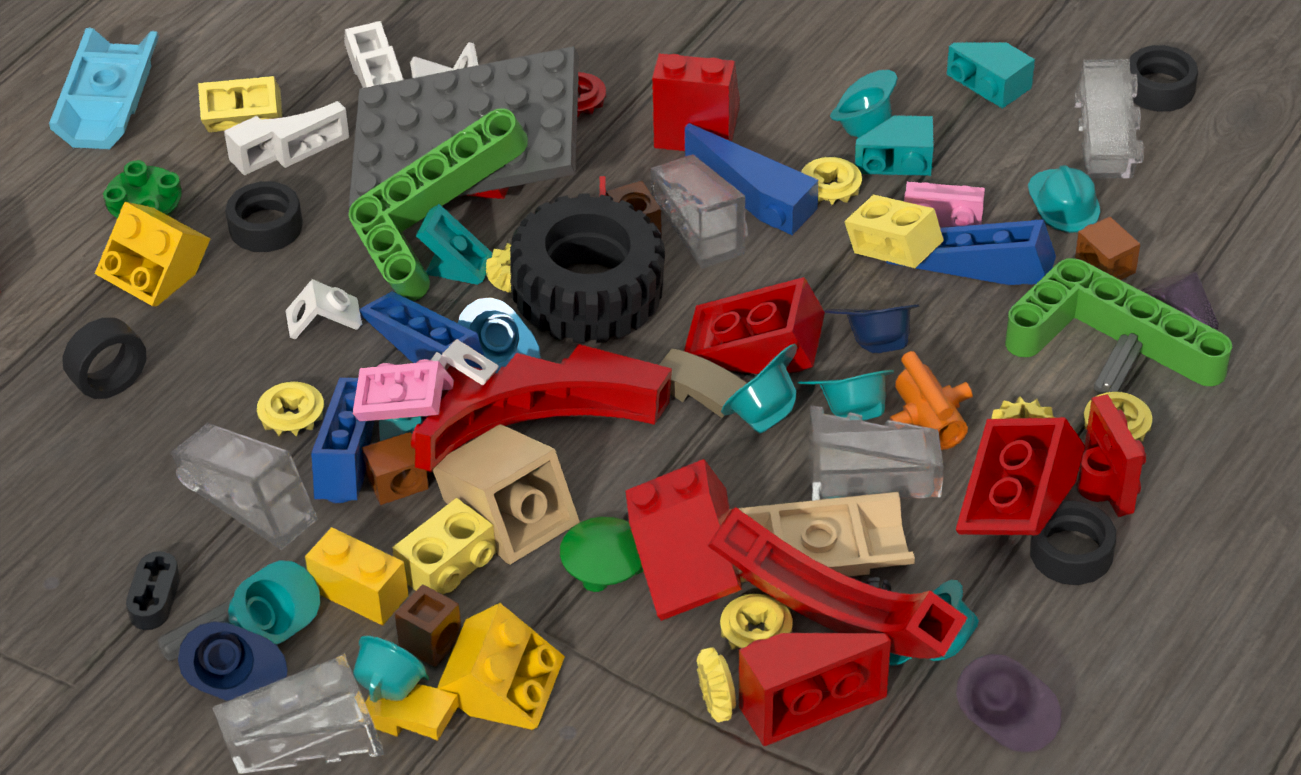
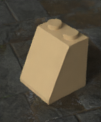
(511, 485)

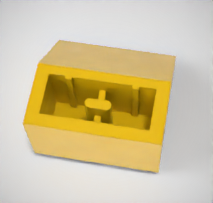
(150, 253)
(501, 669)

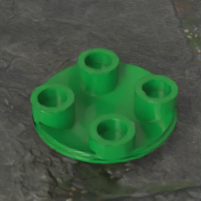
(143, 186)
(600, 552)

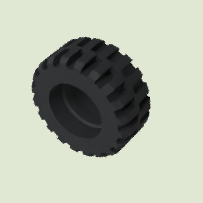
(580, 303)

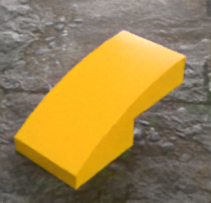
(422, 711)

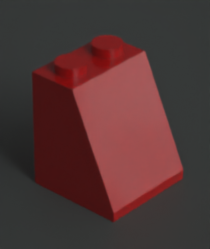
(693, 93)

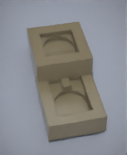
(701, 380)

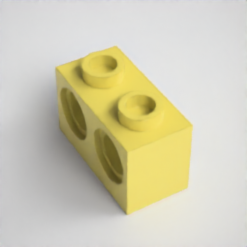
(235, 101)
(894, 231)
(446, 548)

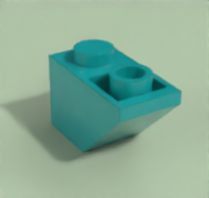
(991, 70)
(897, 147)

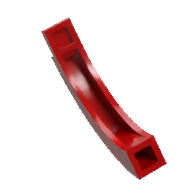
(915, 623)

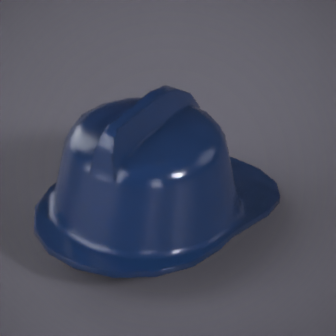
(879, 329)
(229, 660)

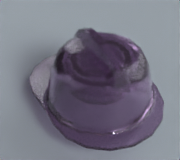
(1009, 703)

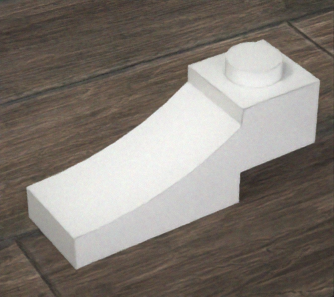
(371, 55)
(286, 138)

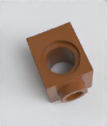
(1108, 248)
(392, 469)

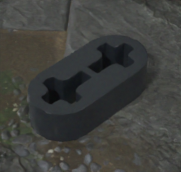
(144, 589)

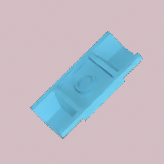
(102, 90)

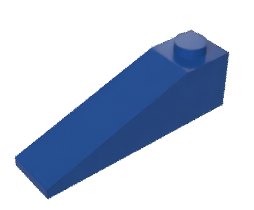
(771, 190)
(994, 252)
(416, 329)
(338, 448)

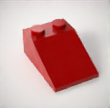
(755, 326)
(1020, 476)
(671, 529)
(809, 679)

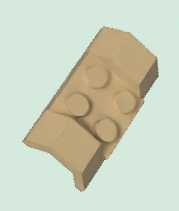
(841, 532)

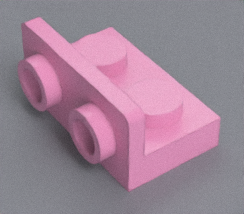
(951, 203)
(400, 390)

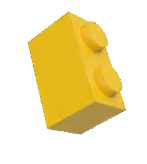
(358, 576)

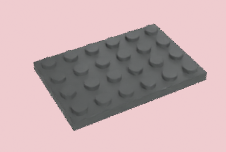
(417, 114)

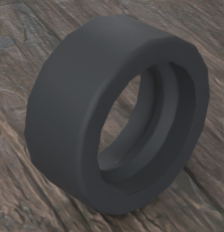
(1168, 61)
(269, 235)
(89, 343)
(1075, 568)

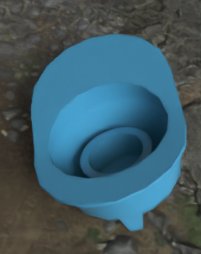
(499, 330)

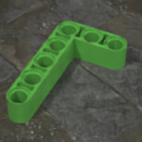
(384, 214)
(1116, 309)

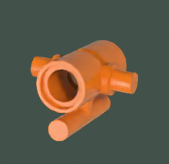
(929, 403)

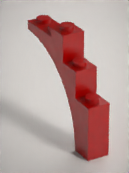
(535, 388)

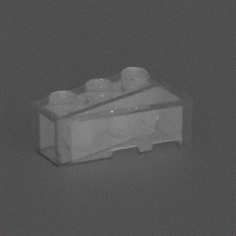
(1109, 118)
(701, 209)
(872, 458)
(247, 482)
(299, 719)

